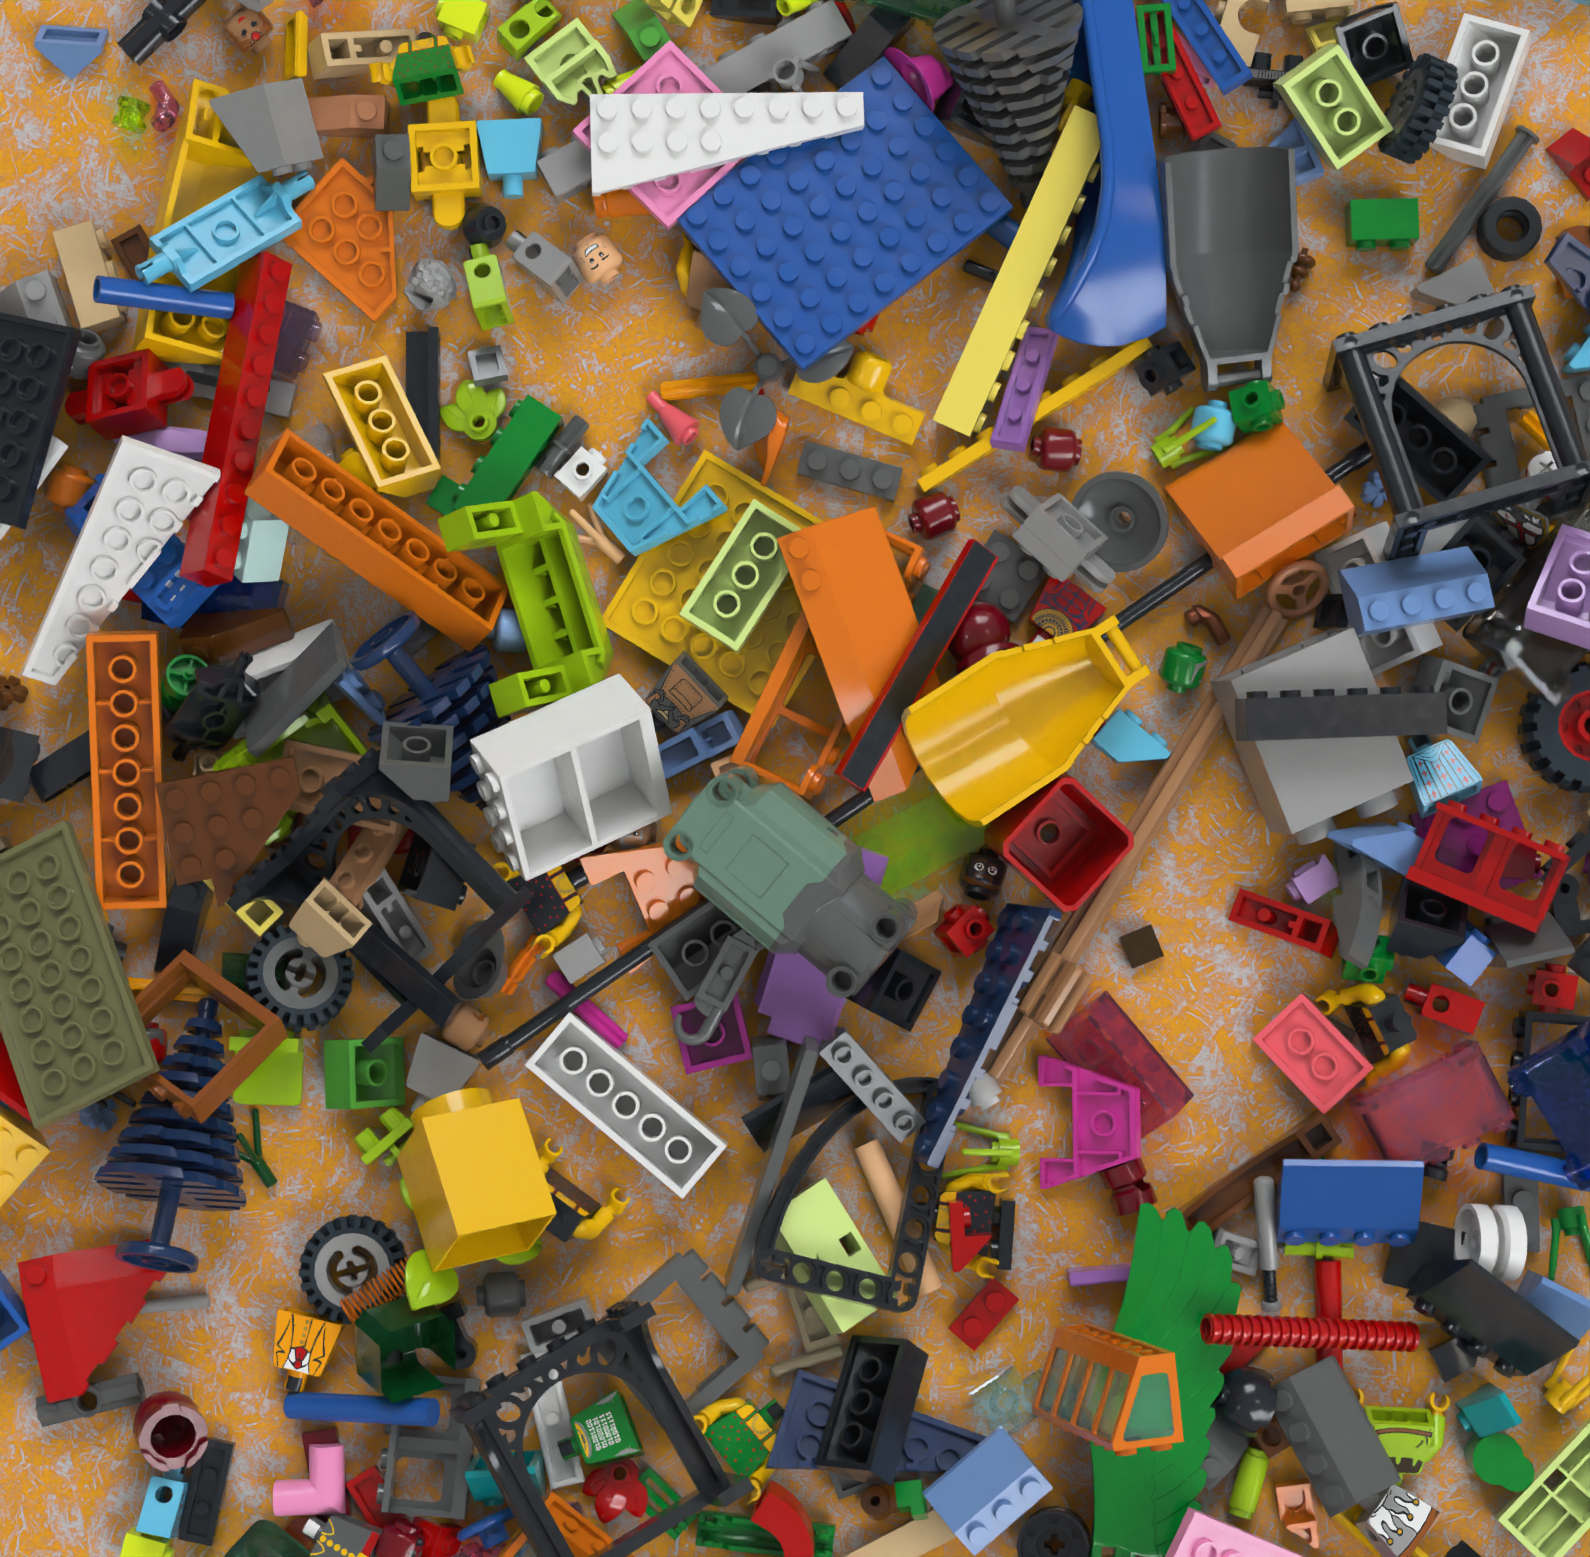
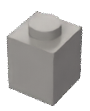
(581, 957)

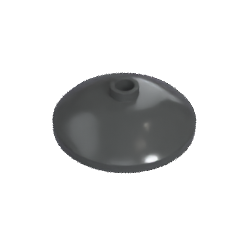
(1128, 543)

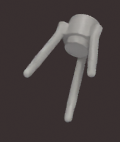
(789, 75)

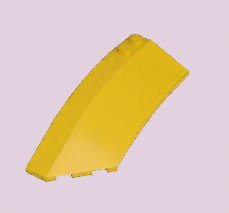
(200, 170)

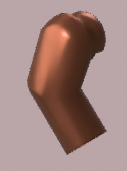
(1211, 620)

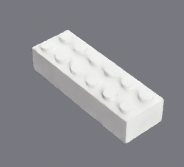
(626, 1104)

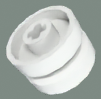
(1492, 1238)

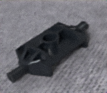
(218, 691)

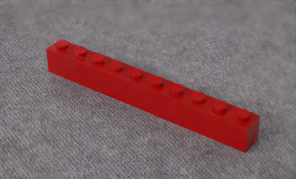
(237, 418)

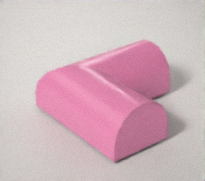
(321, 1492)

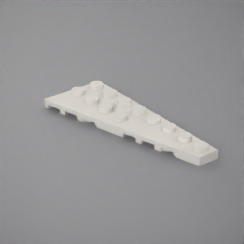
(677, 133)
(130, 520)

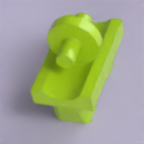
(373, 1147)

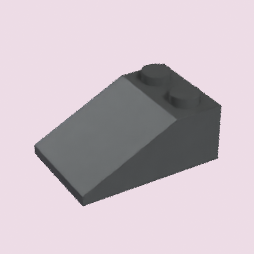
(1521, 946)

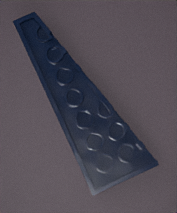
(984, 1021)

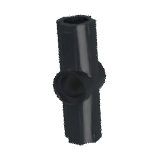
(160, 23)

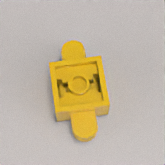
(445, 162)

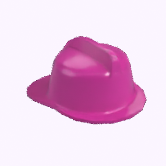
(922, 73)

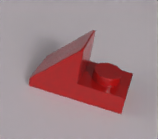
(1572, 155)
(963, 1245)

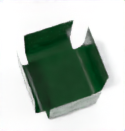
(398, 1327)

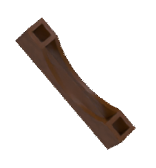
(1235, 1190)

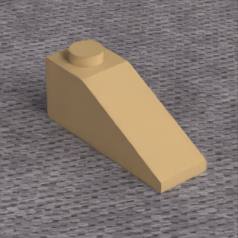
(351, 52)

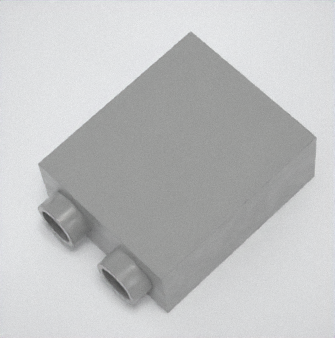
(1314, 779)

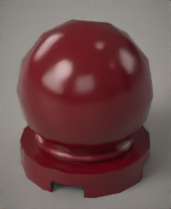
(980, 634)
(170, 1430)

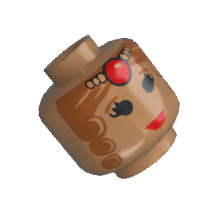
(247, 29)

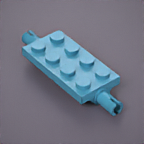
(226, 231)

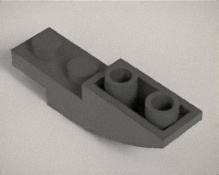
(1359, 907)

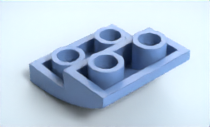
(359, 693)

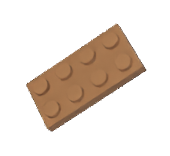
(316, 767)

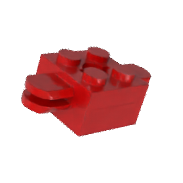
(128, 394)

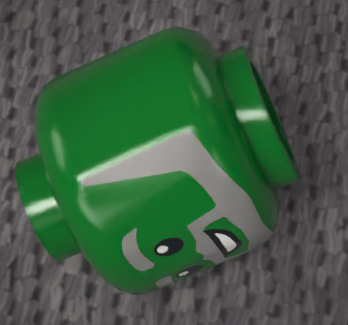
(1183, 667)

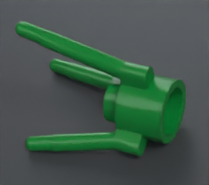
(1573, 1223)

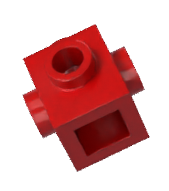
(964, 930)
(1565, 981)

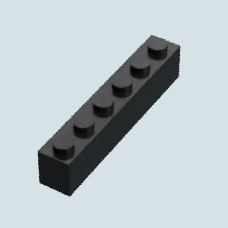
(1340, 716)

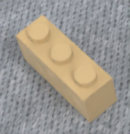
(83, 258)

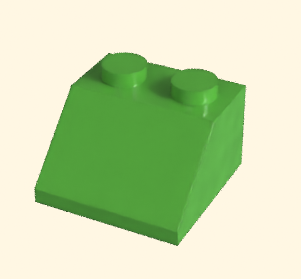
(364, 1078)

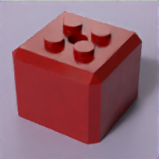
(1080, 855)

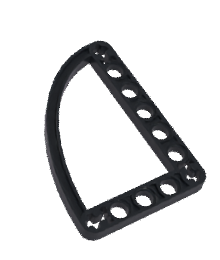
(902, 1242)

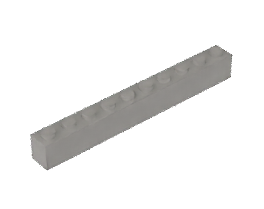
(745, 71)

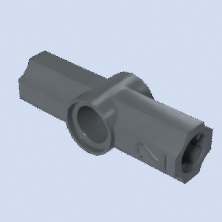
(110, 1395)

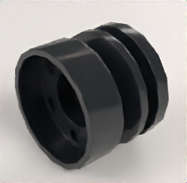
(1050, 1521)

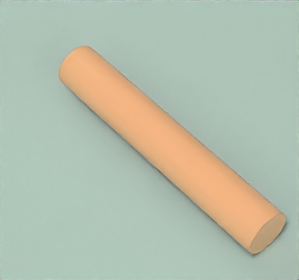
(889, 1199)

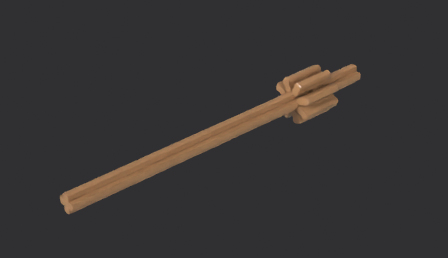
(1057, 979)

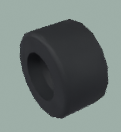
(1524, 214)

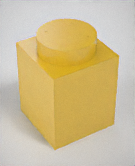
(474, 1179)

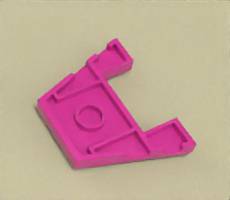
(1103, 1122)

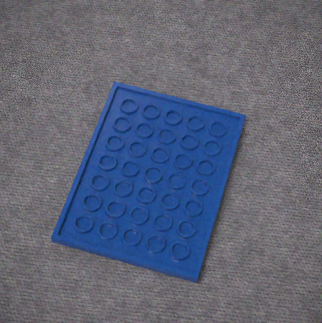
(845, 220)

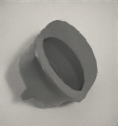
(484, 971)

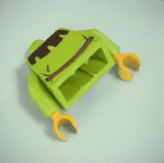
(1409, 1434)

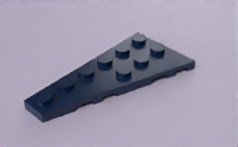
(928, 1446)

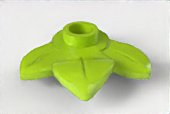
(472, 406)

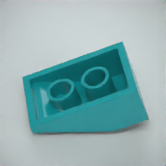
(484, 1486)

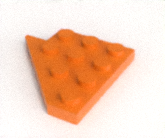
(349, 239)

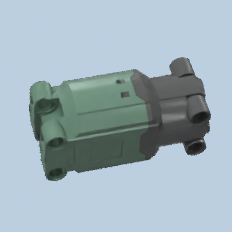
(789, 878)

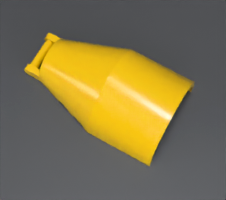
(1018, 718)

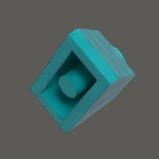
(1486, 1411)

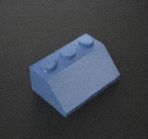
(987, 1490)

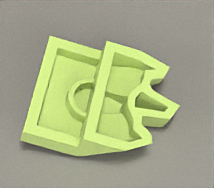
(571, 63)

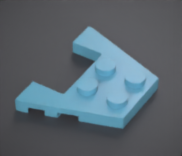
(640, 508)

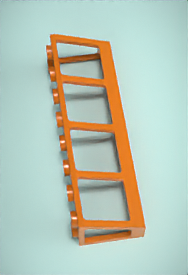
(782, 678)

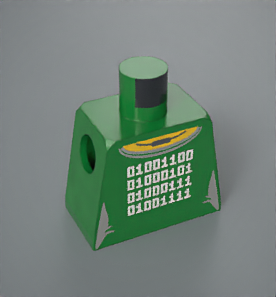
(603, 1433)

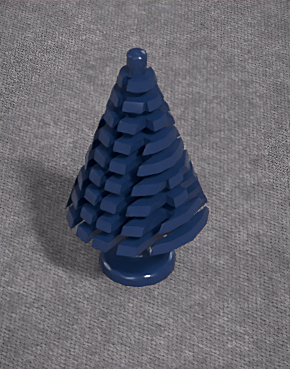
(450, 696)
(177, 1157)

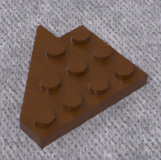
(224, 819)

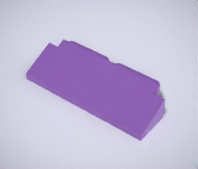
(796, 990)

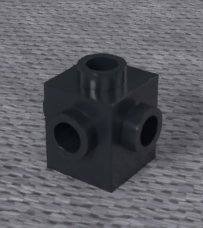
(1164, 368)

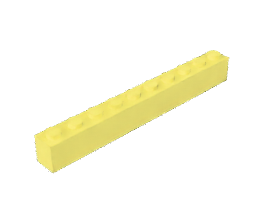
(1021, 276)

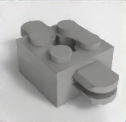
(1059, 538)

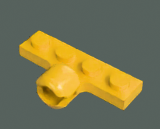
(863, 398)

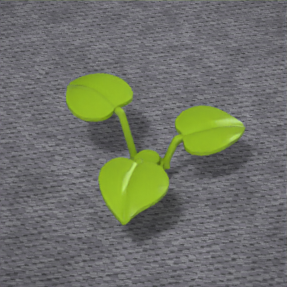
(436, 1288)

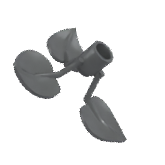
(743, 413)

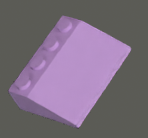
(1562, 593)

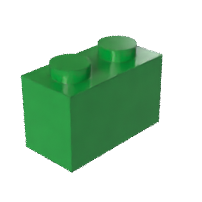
(1382, 223)

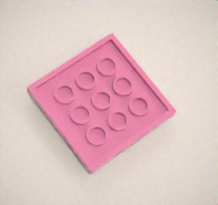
(667, 73)

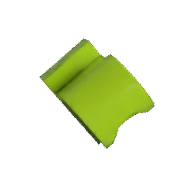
(527, 27)

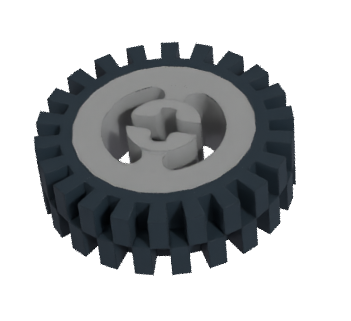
(343, 1236)

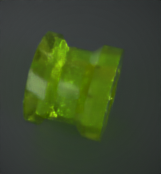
(131, 114)

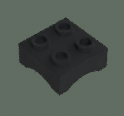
(17, 755)

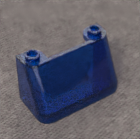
(1560, 1087)

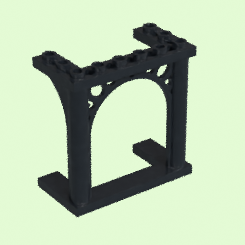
(1508, 318)
(293, 877)
(629, 1331)

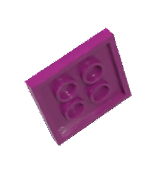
(1464, 840)

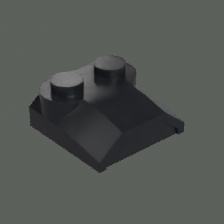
(1375, 42)

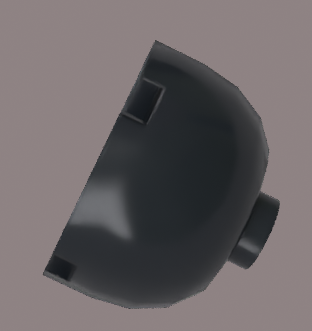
(1245, 1400)

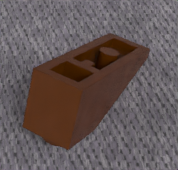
(224, 635)

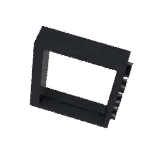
(1523, 1032)

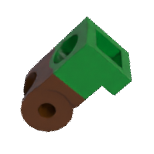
(901, 1497)

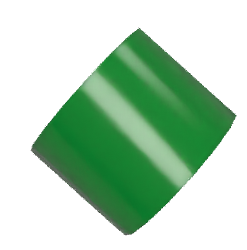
(1499, 1461)

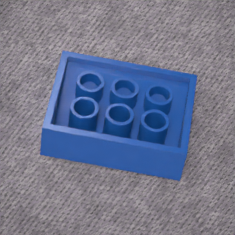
(1349, 1201)

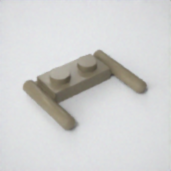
(817, 1340)

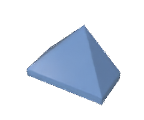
(70, 47)

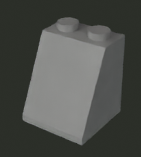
(272, 125)

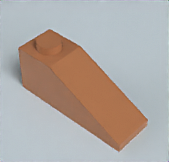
(350, 115)

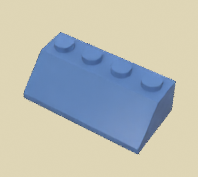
(1415, 591)

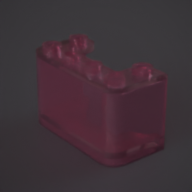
(1434, 1108)

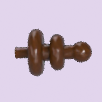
(1299, 269)

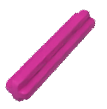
(588, 1011)

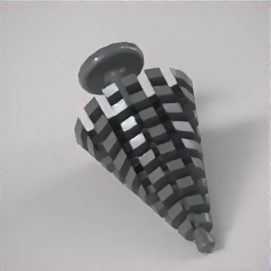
(1013, 75)

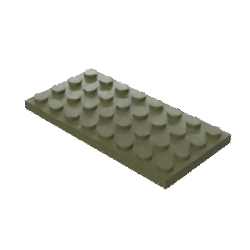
(63, 983)

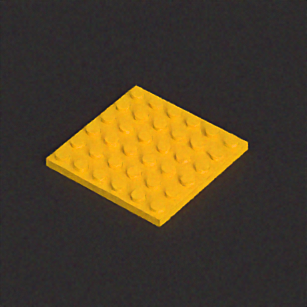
(666, 576)

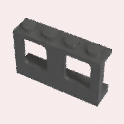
(451, 1447)

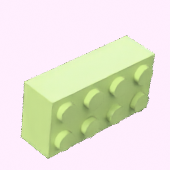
(741, 579)

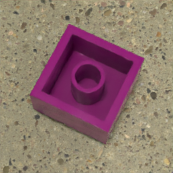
(727, 1044)

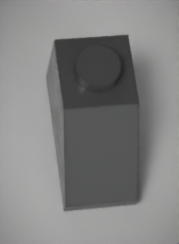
(391, 172)

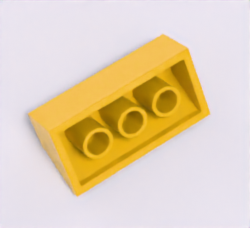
(384, 427)

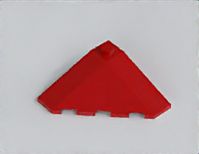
(77, 1310)

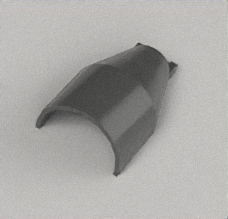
(1230, 252)

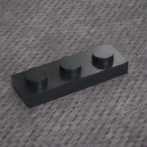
(207, 1493)

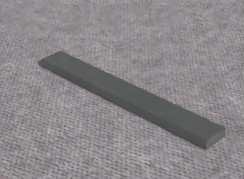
(771, 1165)

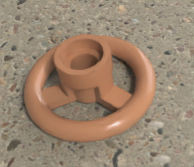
(1293, 582)

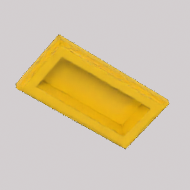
(295, 46)

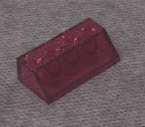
(1110, 1044)

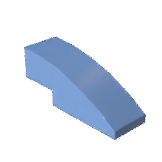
(700, 743)

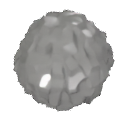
(430, 285)

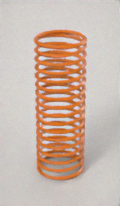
(349, 1306)

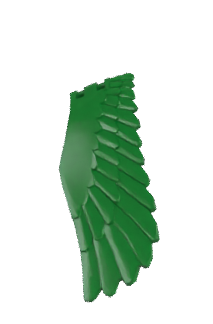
(1169, 1289)

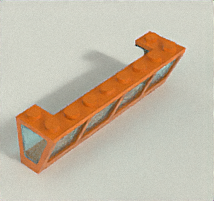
(1110, 1390)

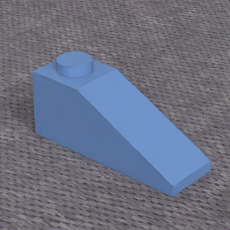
(1382, 843)

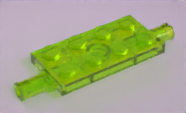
(920, 841)

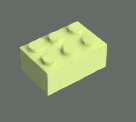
(1333, 106)

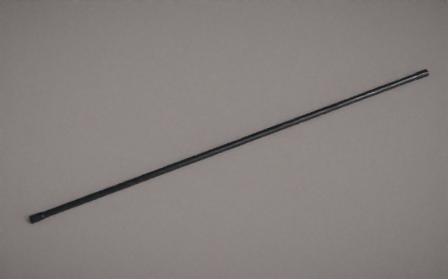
(506, 1045)

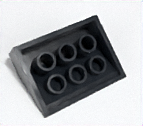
(1488, 1317)

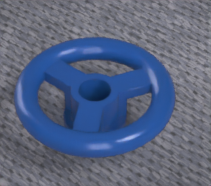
(490, 1529)

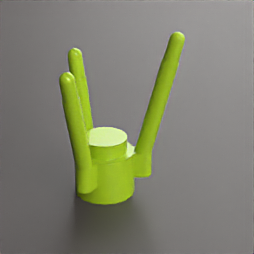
(1168, 450)
(1003, 1152)

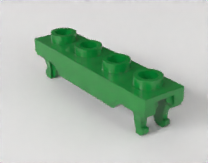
(741, 1534)

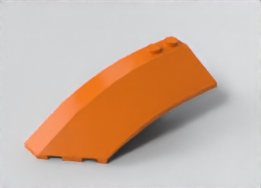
(857, 622)

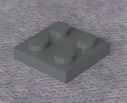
(1012, 578)

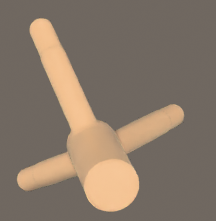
(597, 535)

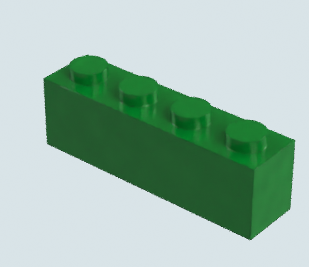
(512, 455)

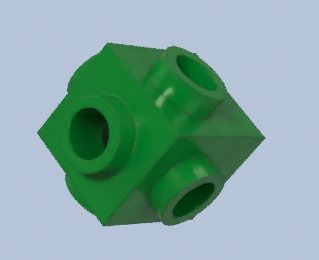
(1256, 406)
(1379, 963)

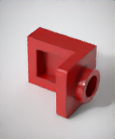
(439, 1537)

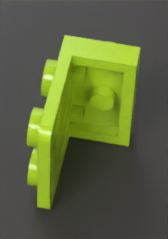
(277, 1078)

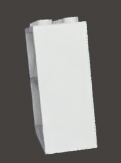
(571, 777)

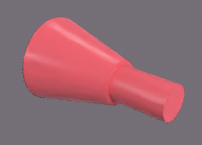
(679, 425)

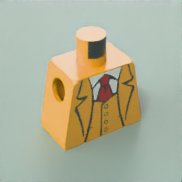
(304, 1344)

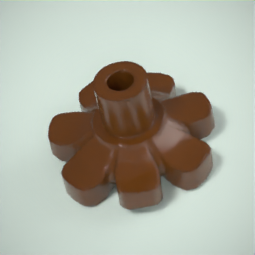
(11, 691)

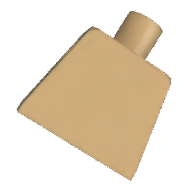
(328, 921)

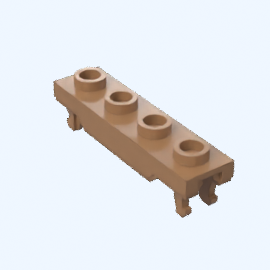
(365, 863)

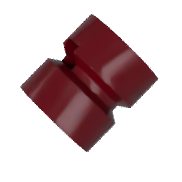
(1128, 1186)

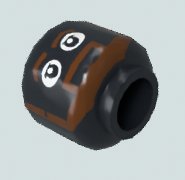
(982, 875)

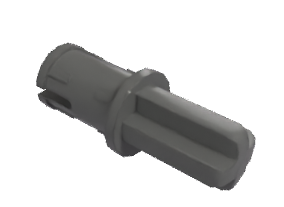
(562, 446)

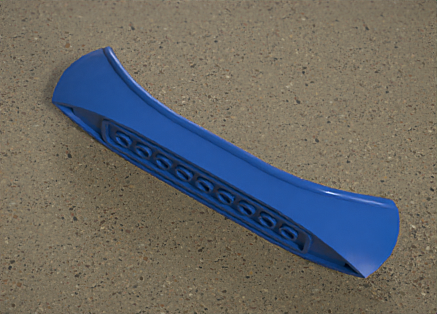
(1117, 256)

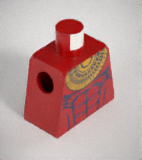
(1062, 610)

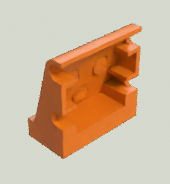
(1260, 507)

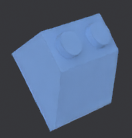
(1557, 1302)

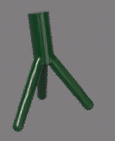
(255, 1156)

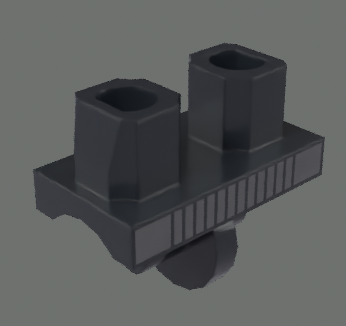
(1264, 77)

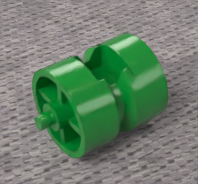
(179, 680)

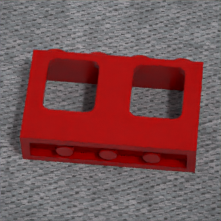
(1482, 885)

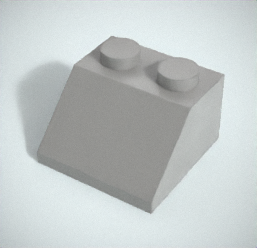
(37, 299)

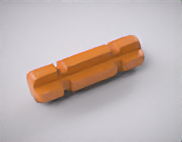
(521, 965)

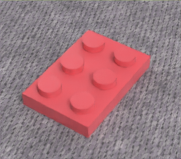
(1313, 1053)

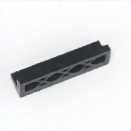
(424, 383)

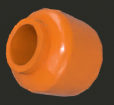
(66, 486)

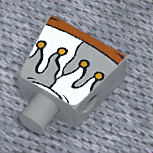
(1395, 1521)

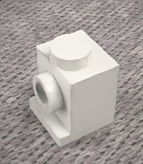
(580, 485)

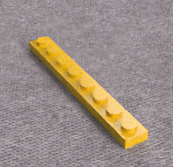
(1049, 403)

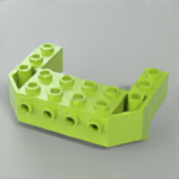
(548, 593)

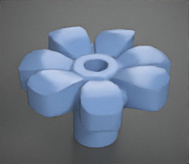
(1373, 490)
(96, 1116)

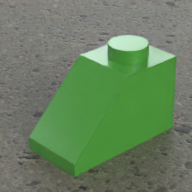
(641, 29)

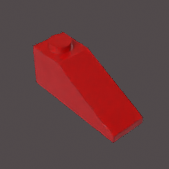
(1285, 923)

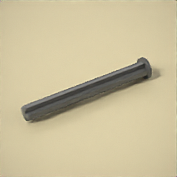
(1481, 198)

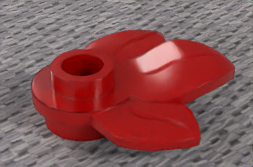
(615, 1494)

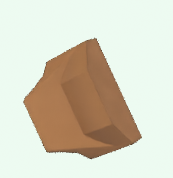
(928, 912)

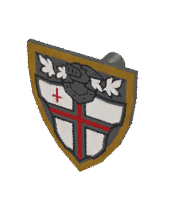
(1525, 523)

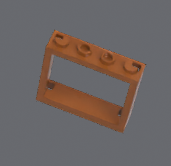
(271, 1033)

